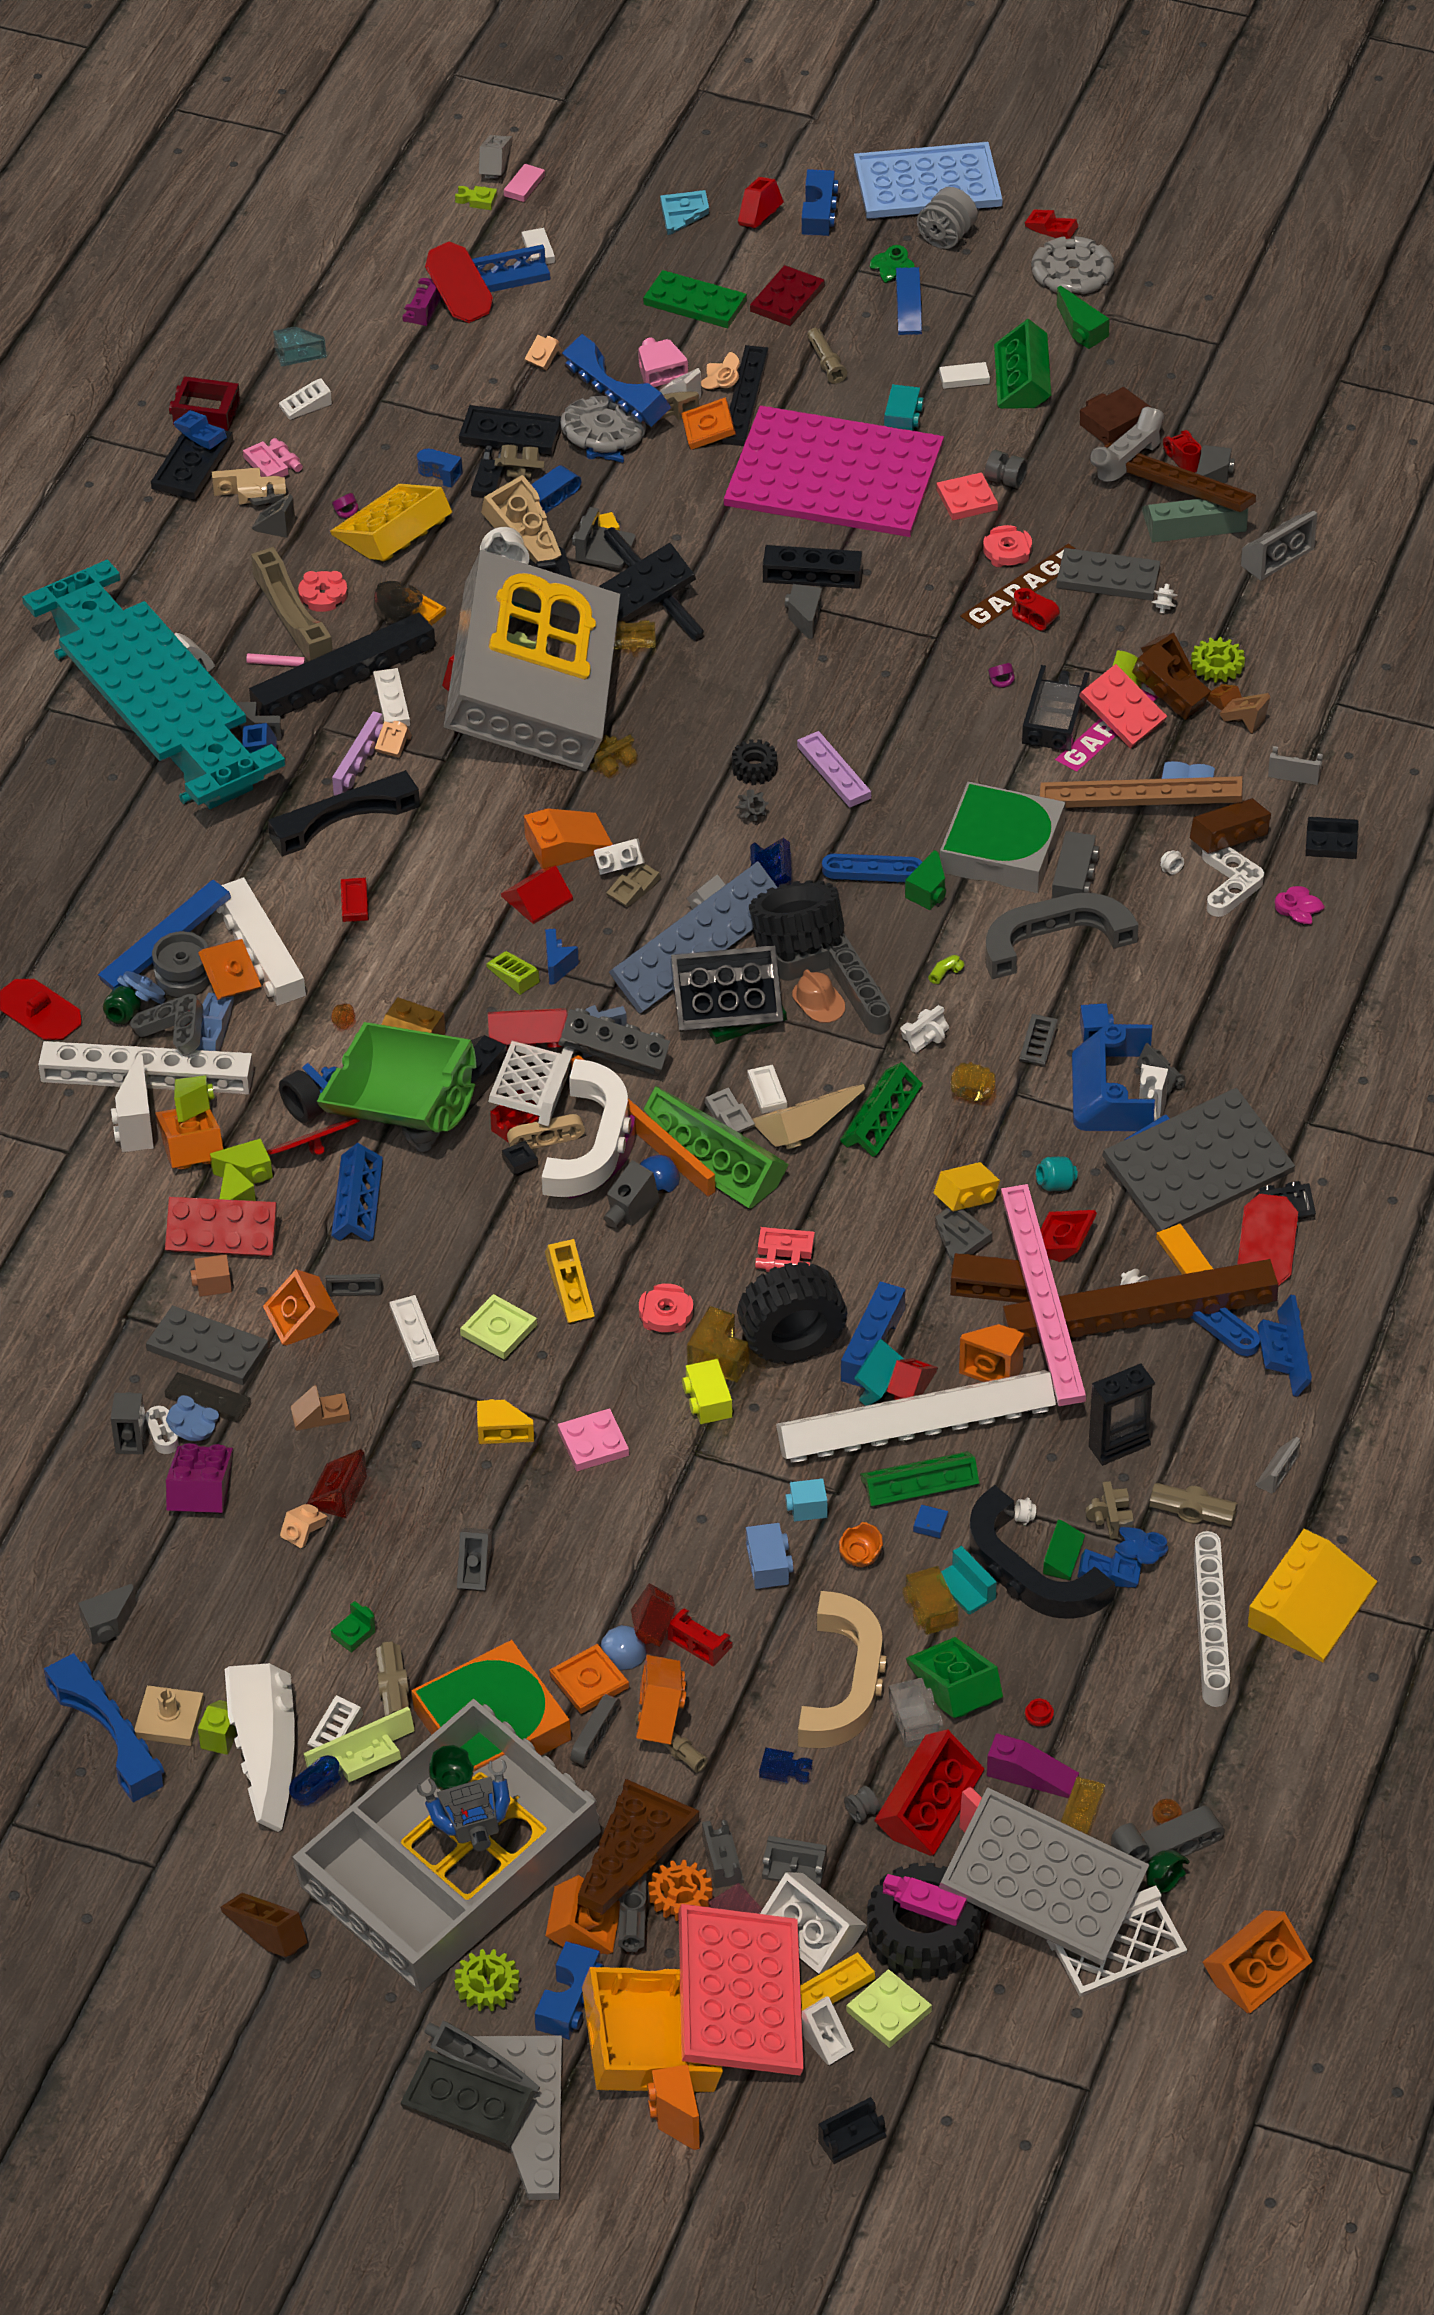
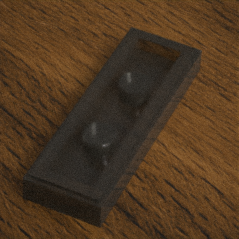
(226, 1402)

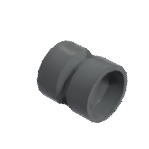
(1006, 469)

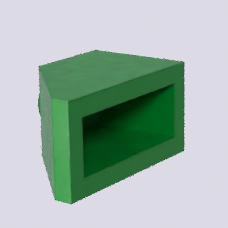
(927, 883)

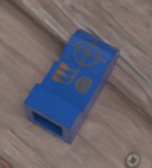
(440, 465)

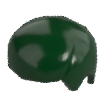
(450, 1767)
(1165, 1870)

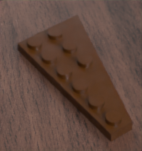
(632, 1842)

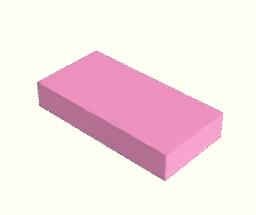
(524, 182)

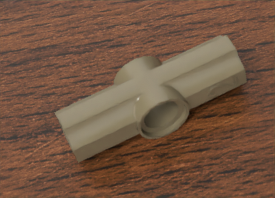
(1193, 1504)
(392, 1678)

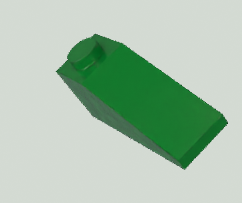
(1082, 320)

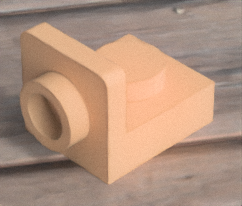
(392, 738)

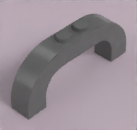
(1055, 915)

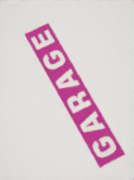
(1093, 740)

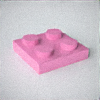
(593, 1439)

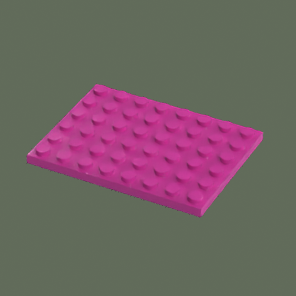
(834, 471)

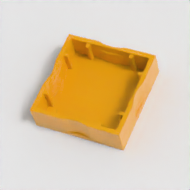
(637, 2028)

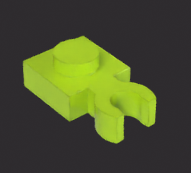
(478, 198)

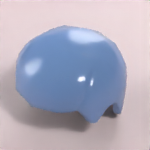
(623, 1647)

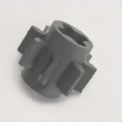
(744, 805)

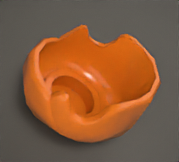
(861, 1545)

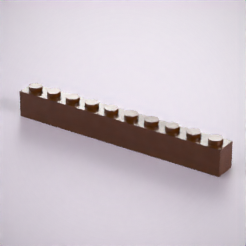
(1154, 1300)

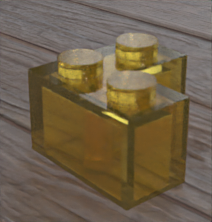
(716, 1340)

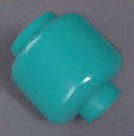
(1056, 1173)

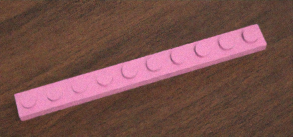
(1043, 1295)

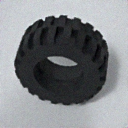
(792, 1312)
(919, 1952)

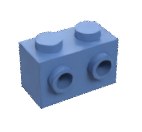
(768, 1556)

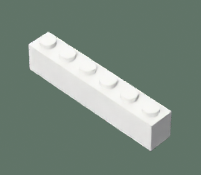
(266, 950)

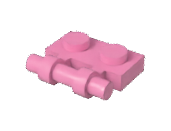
(268, 458)

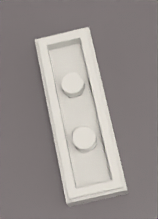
(414, 1331)

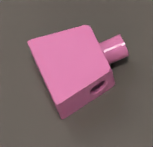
(661, 362)

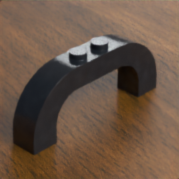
(1022, 1581)

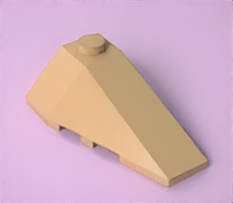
(519, 508)
(801, 1121)

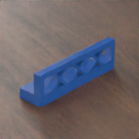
(519, 274)
(350, 1190)

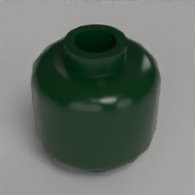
(121, 1005)

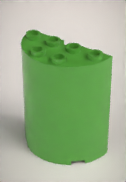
(403, 1078)

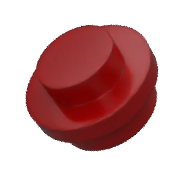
(1039, 1712)

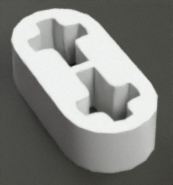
(156, 1431)

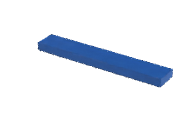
(182, 919)

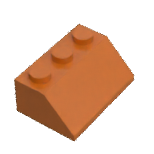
(1258, 1960)

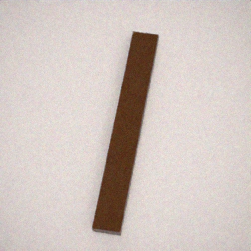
(1189, 482)

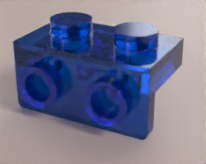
(774, 860)

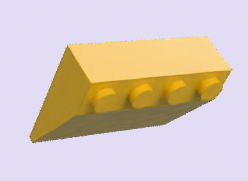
(394, 520)
(1311, 1597)

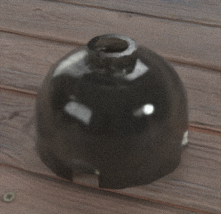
(396, 602)

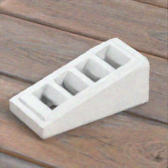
(314, 396)
(338, 1705)

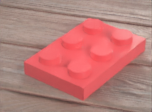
(1123, 706)

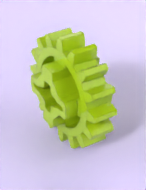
(1217, 659)
(474, 1987)

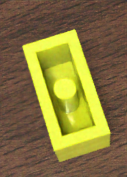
(708, 1391)

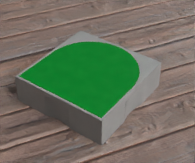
(1002, 836)

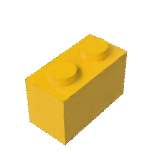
(966, 1186)

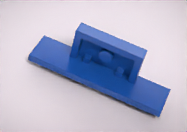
(1285, 1347)

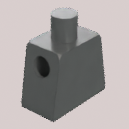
(632, 1195)

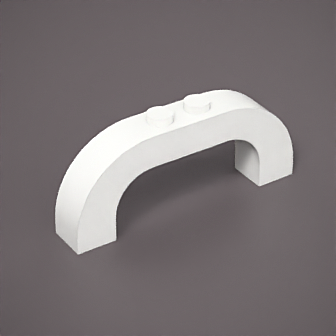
(590, 1171)

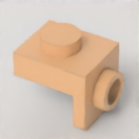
(543, 352)
(300, 1523)

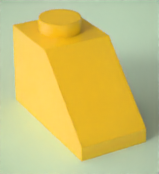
(502, 1423)

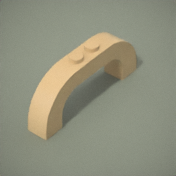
(846, 1720)

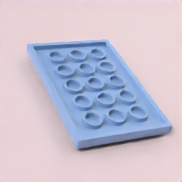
(909, 178)

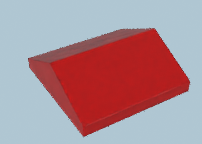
(1065, 1232)

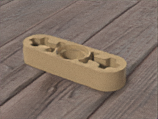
(570, 1128)

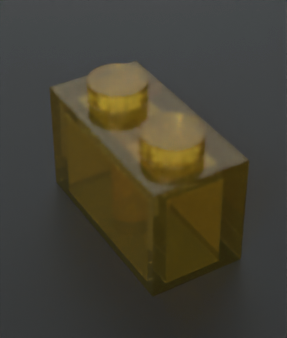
(931, 1600)

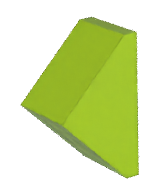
(236, 1185)

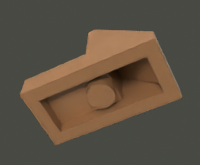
(1249, 709)
(313, 1411)

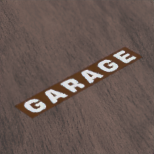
(1004, 598)

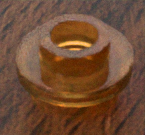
(343, 1015)
(1166, 1806)

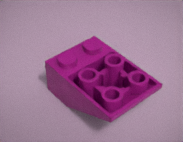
(199, 1478)

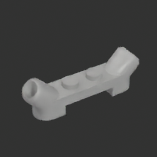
(1145, 434)

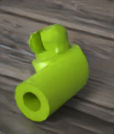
(951, 962)

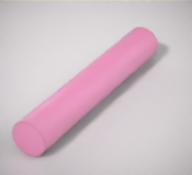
(275, 660)

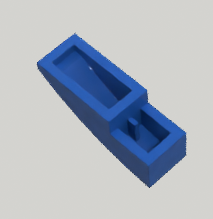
(908, 301)

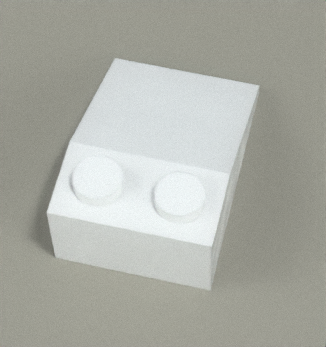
(133, 1111)

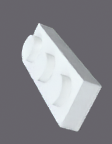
(391, 696)

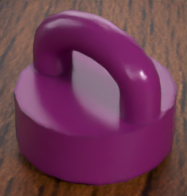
(343, 502)
(1000, 670)

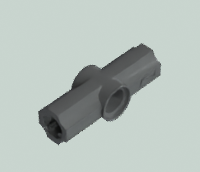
(633, 1916)

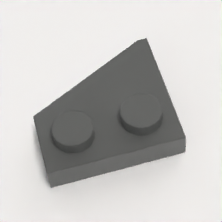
(961, 1232)

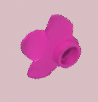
(1298, 904)

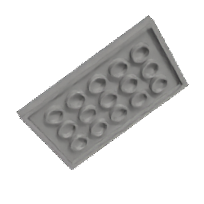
(1044, 1876)

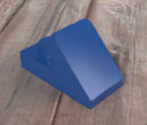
(559, 959)

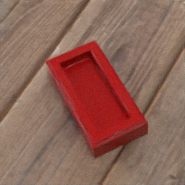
(354, 899)

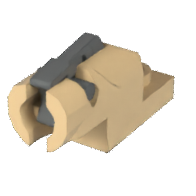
(249, 486)

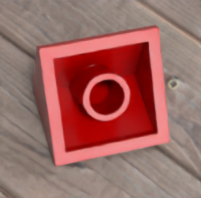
(539, 894)

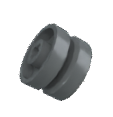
(178, 964)

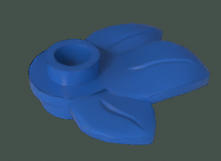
(1142, 1545)

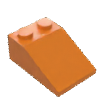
(564, 835)
(189, 1140)

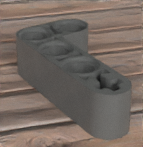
(1182, 1834)

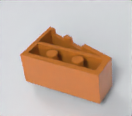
(661, 1696)

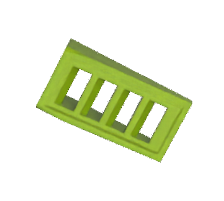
(518, 983)

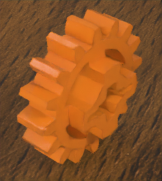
(679, 1888)

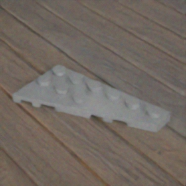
(538, 2137)

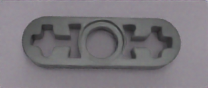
(595, 1730)

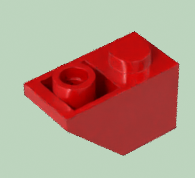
(759, 201)

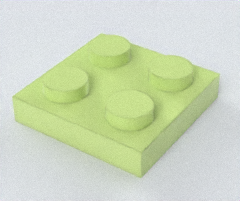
(498, 1326)
(889, 2008)

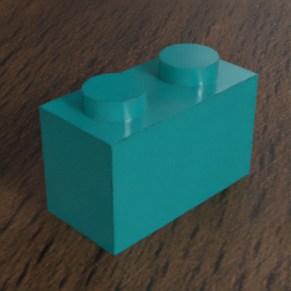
(903, 407)

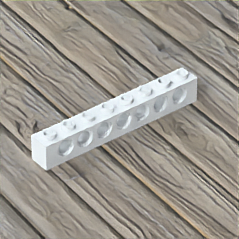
(111, 1063)

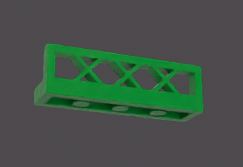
(874, 1105)
(920, 1478)

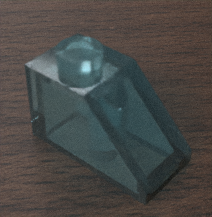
(298, 346)

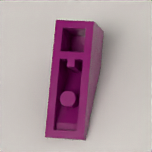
(1027, 1766)

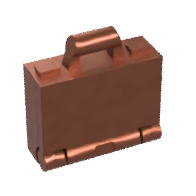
(1111, 415)

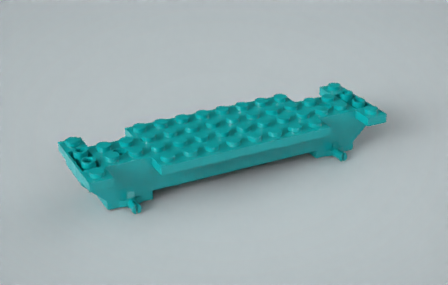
(154, 685)

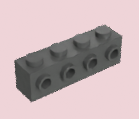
(614, 1042)

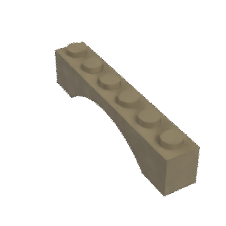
(274, 581)

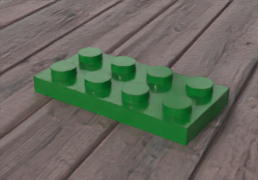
(695, 299)

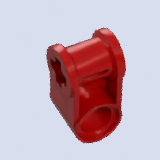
(1183, 450)
(1035, 610)

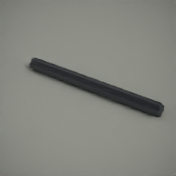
(672, 605)

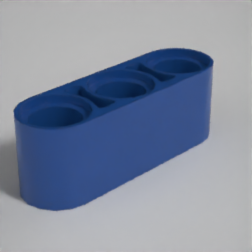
(556, 487)

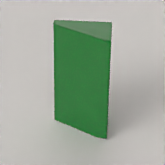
(1063, 1551)

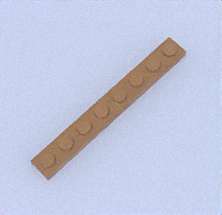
(1145, 791)

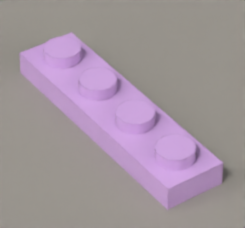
(357, 754)
(834, 769)

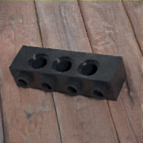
(812, 566)

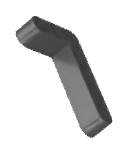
(850, 974)

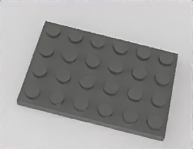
(1198, 1160)

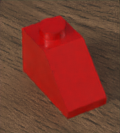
(910, 1378)

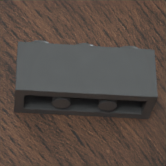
(1075, 864)

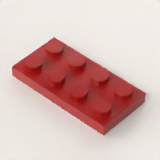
(221, 1226)

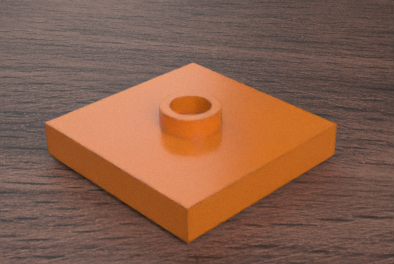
(708, 423)
(229, 969)
(588, 1678)

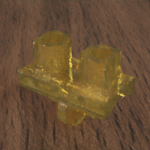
(635, 635)
(612, 749)

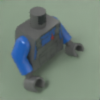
(470, 1809)

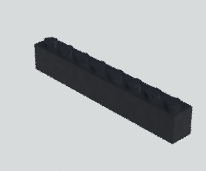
(343, 666)

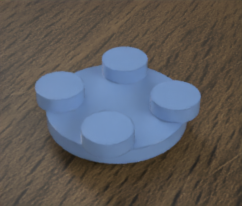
(145, 987)
(191, 1420)

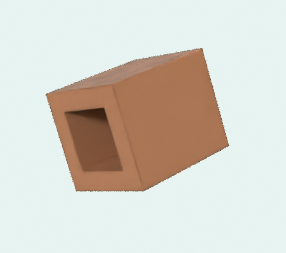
(211, 1275)

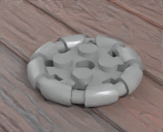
(1090, 270)
(597, 426)

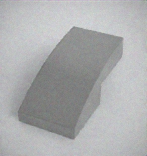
(728, 1111)

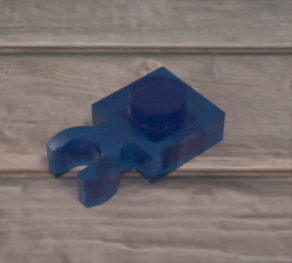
(781, 1764)

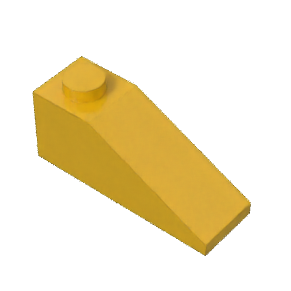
(569, 1280)

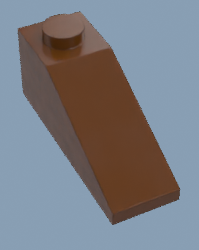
(269, 1924)

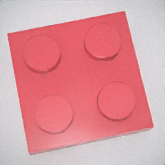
(967, 496)

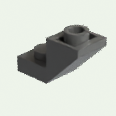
(252, 718)

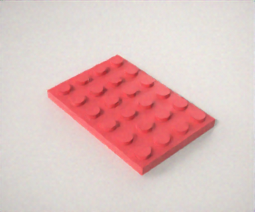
(740, 1990)

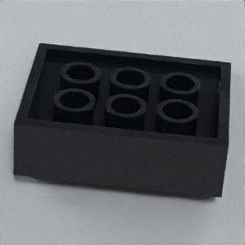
(726, 988)

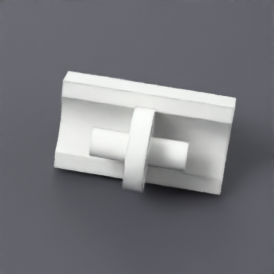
(619, 856)
(926, 1029)

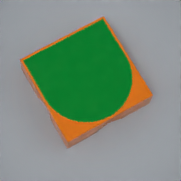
(509, 1688)

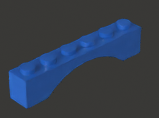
(641, 400)
(75, 1688)

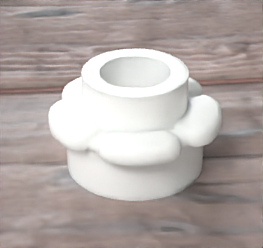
(1172, 862)
(1024, 1511)

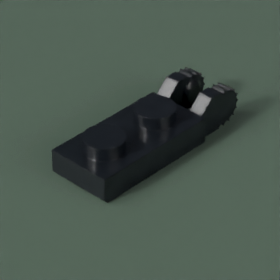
(488, 475)

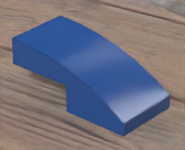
(197, 429)
(1119, 1569)

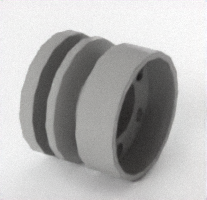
(947, 217)

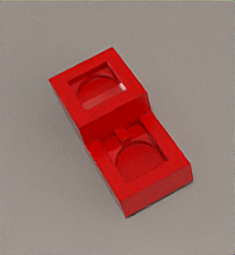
(1047, 224)

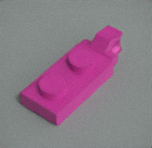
(925, 1898)

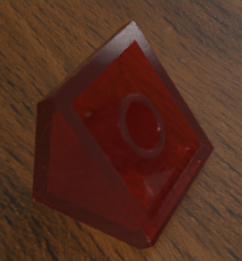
(339, 1484)

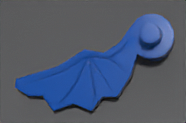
(590, 454)

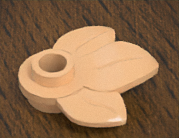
(722, 374)

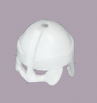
(506, 543)

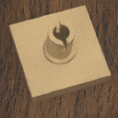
(169, 1715)

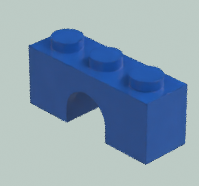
(820, 202)
(562, 2011)

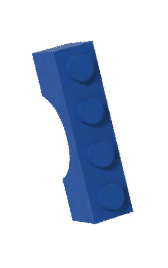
(880, 1315)

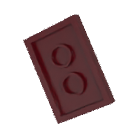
(787, 295)

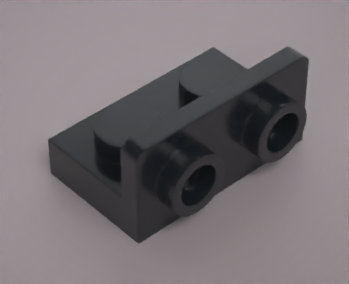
(1332, 837)
(1298, 1195)

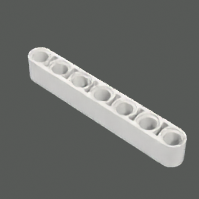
(1211, 1619)

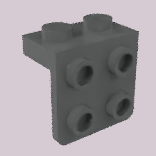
(592, 545)

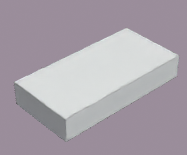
(538, 237)
(964, 375)
(767, 1089)

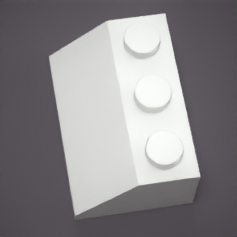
(824, 1925)

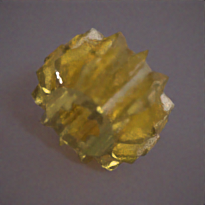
(973, 1082)

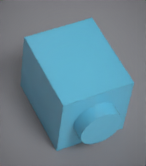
(807, 1500)

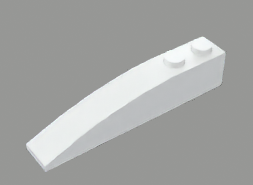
(264, 1720)

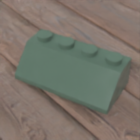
(1191, 520)

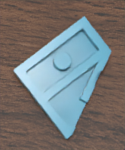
(683, 209)

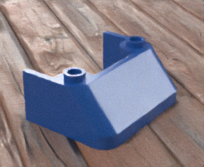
(1103, 1104)

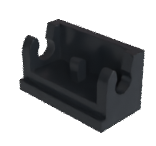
(851, 2131)

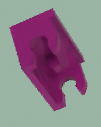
(423, 303)

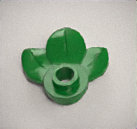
(888, 262)

